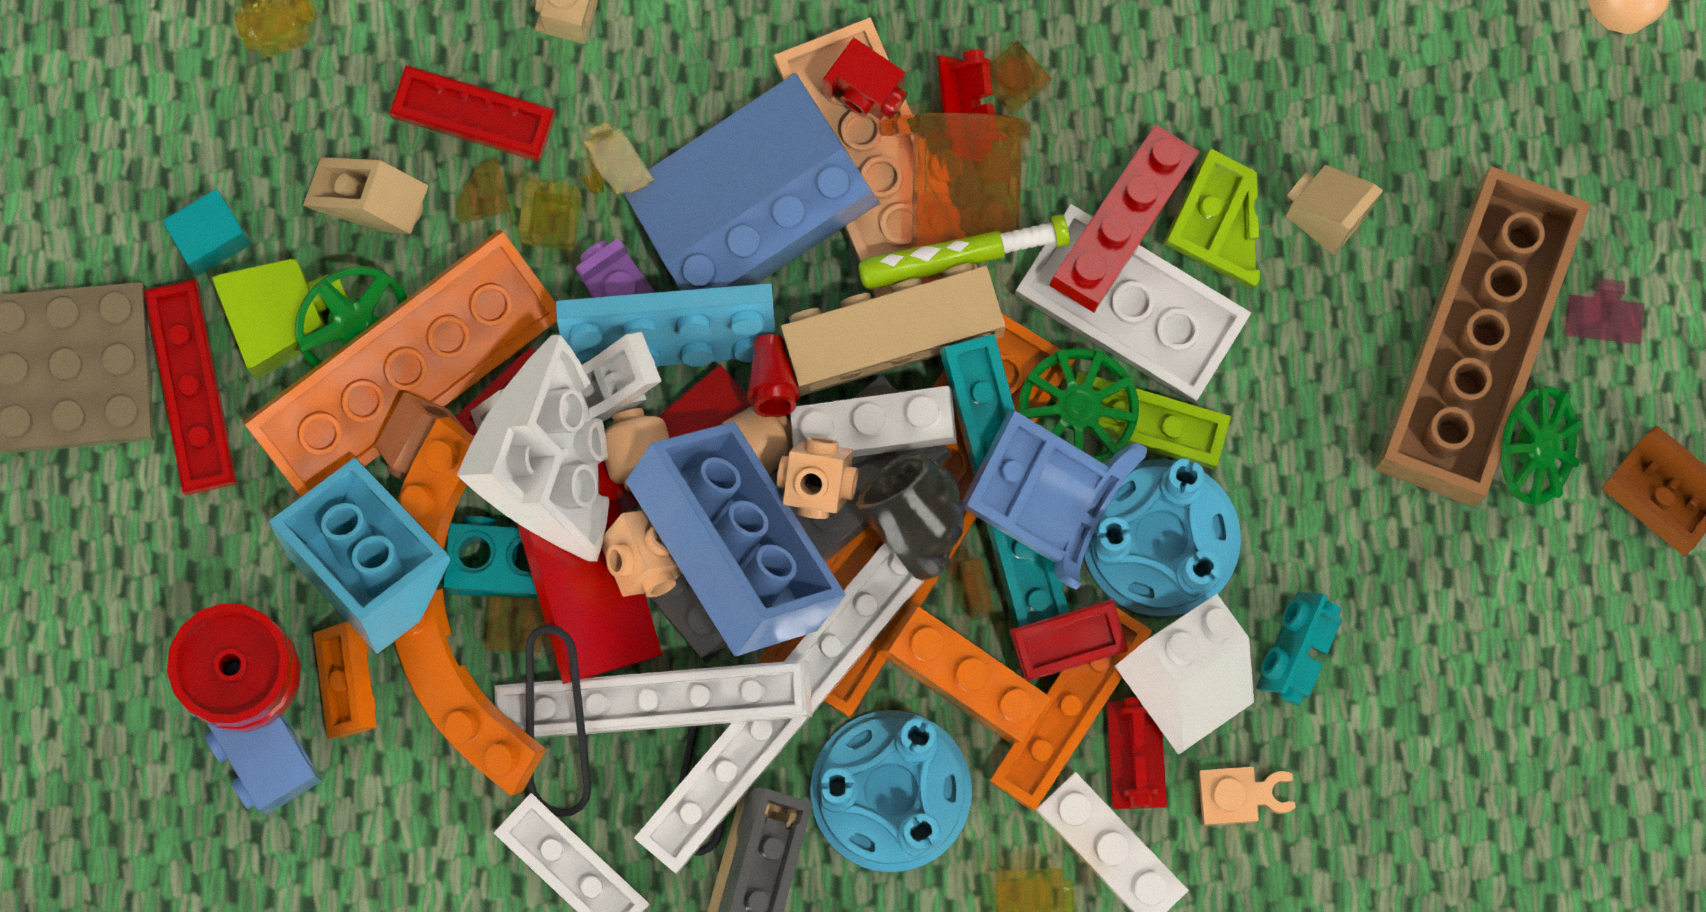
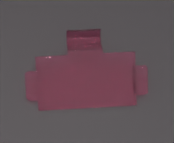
(1605, 315)

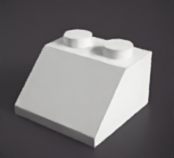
(1192, 673)

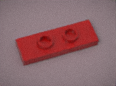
(472, 113)

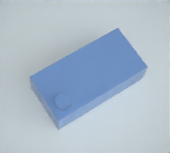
(734, 538)

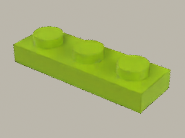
(1167, 425)

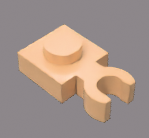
(1233, 795)

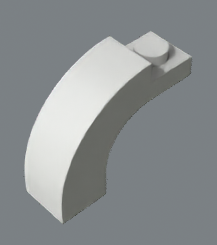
(616, 380)

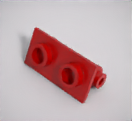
(965, 83)
(1135, 757)

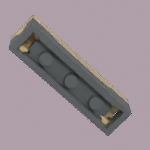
(761, 853)

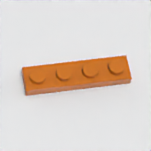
(1073, 706)

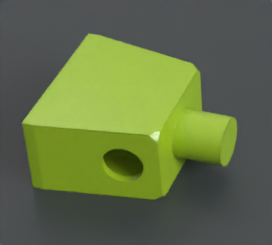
(264, 310)

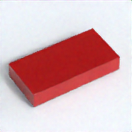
(1068, 640)

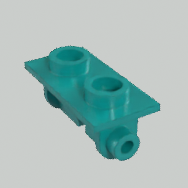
(1307, 624)

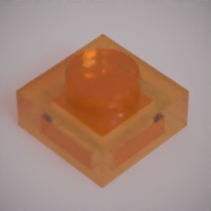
(1017, 78)

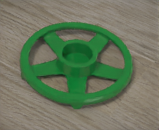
(347, 315)

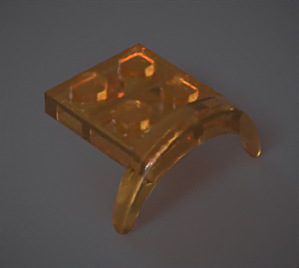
(962, 173)

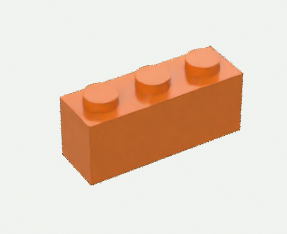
(963, 674)

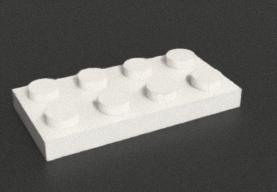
(1149, 317)

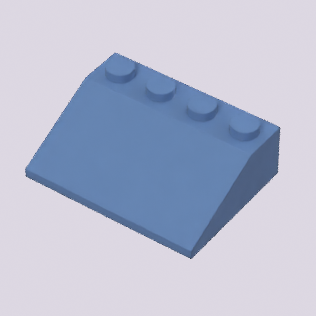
(752, 192)

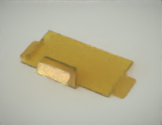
(614, 161)

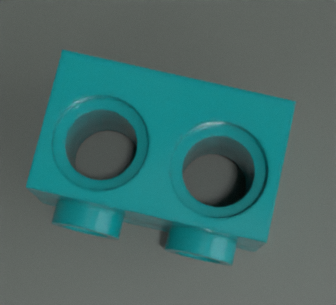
(499, 574)

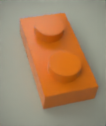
(344, 681)

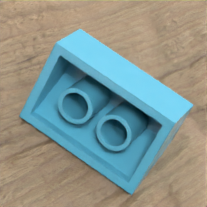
(363, 553)

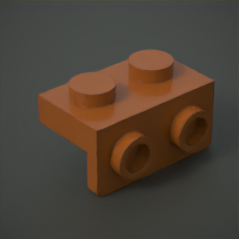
(1663, 489)

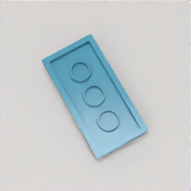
(676, 325)

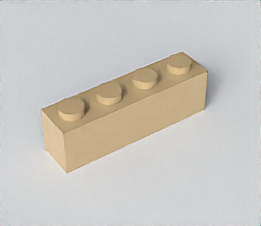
(891, 329)

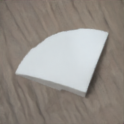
(543, 453)

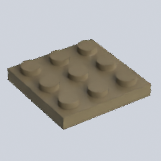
(74, 368)

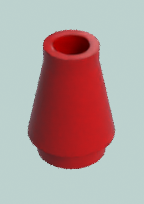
(772, 380)

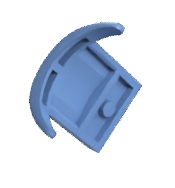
(1046, 491)

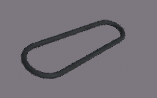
(578, 712)

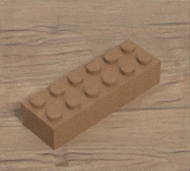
(1482, 336)

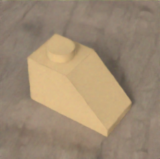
(367, 194)
(1331, 205)

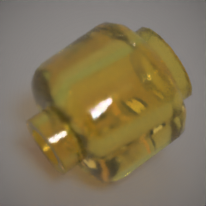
(275, 25)

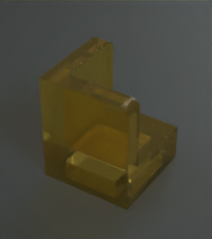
(550, 215)

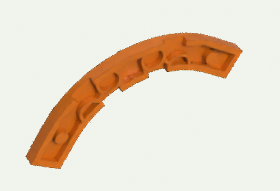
(441, 685)

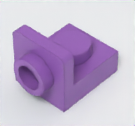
(610, 271)

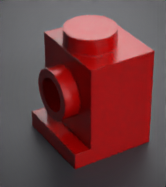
(866, 81)

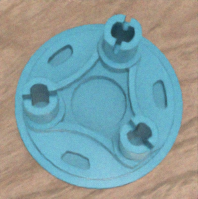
(1165, 540)
(891, 791)

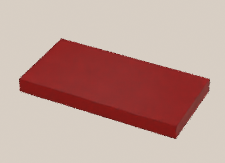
(588, 603)

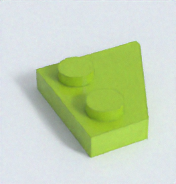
(1219, 219)

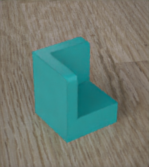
(206, 232)

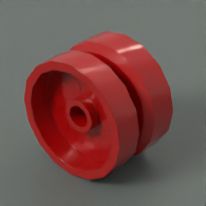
(257, 691)

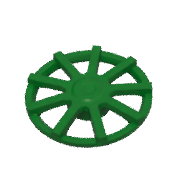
(1080, 405)
(1539, 445)

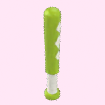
(935, 258)

